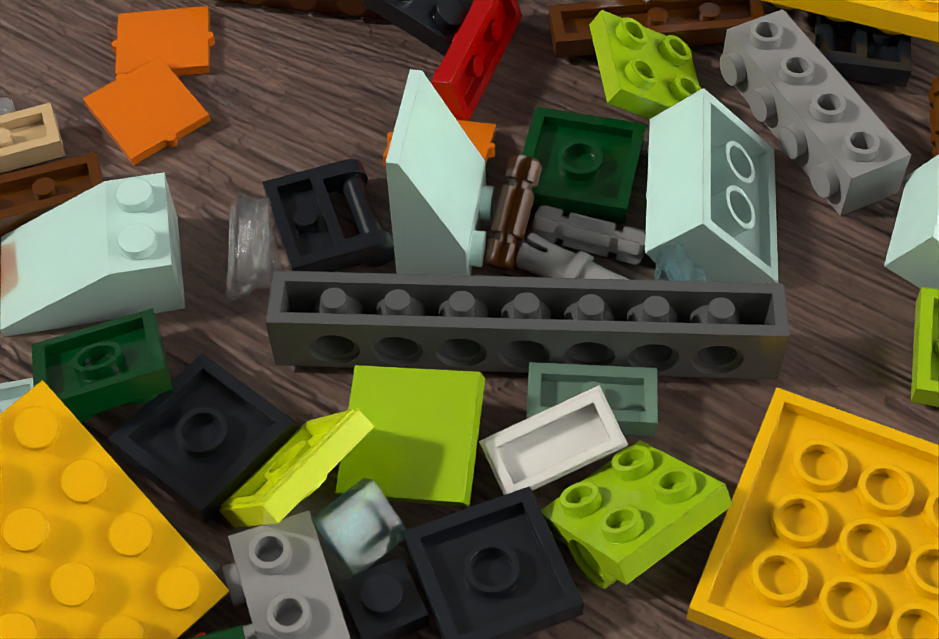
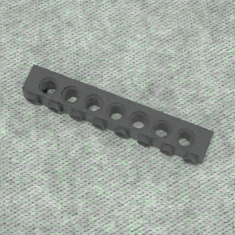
(522, 320)

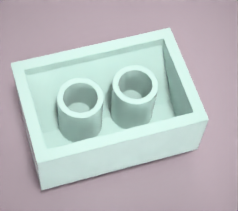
(712, 191)

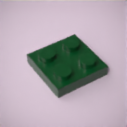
(585, 162)
(105, 364)

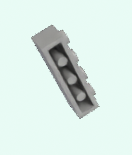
(813, 112)
(284, 582)

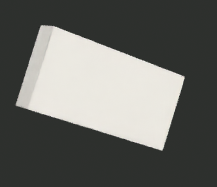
(554, 442)

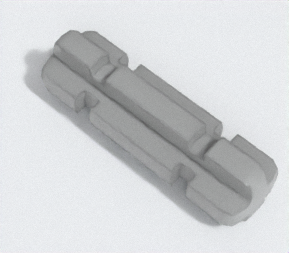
(590, 234)

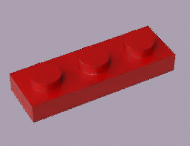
(475, 54)

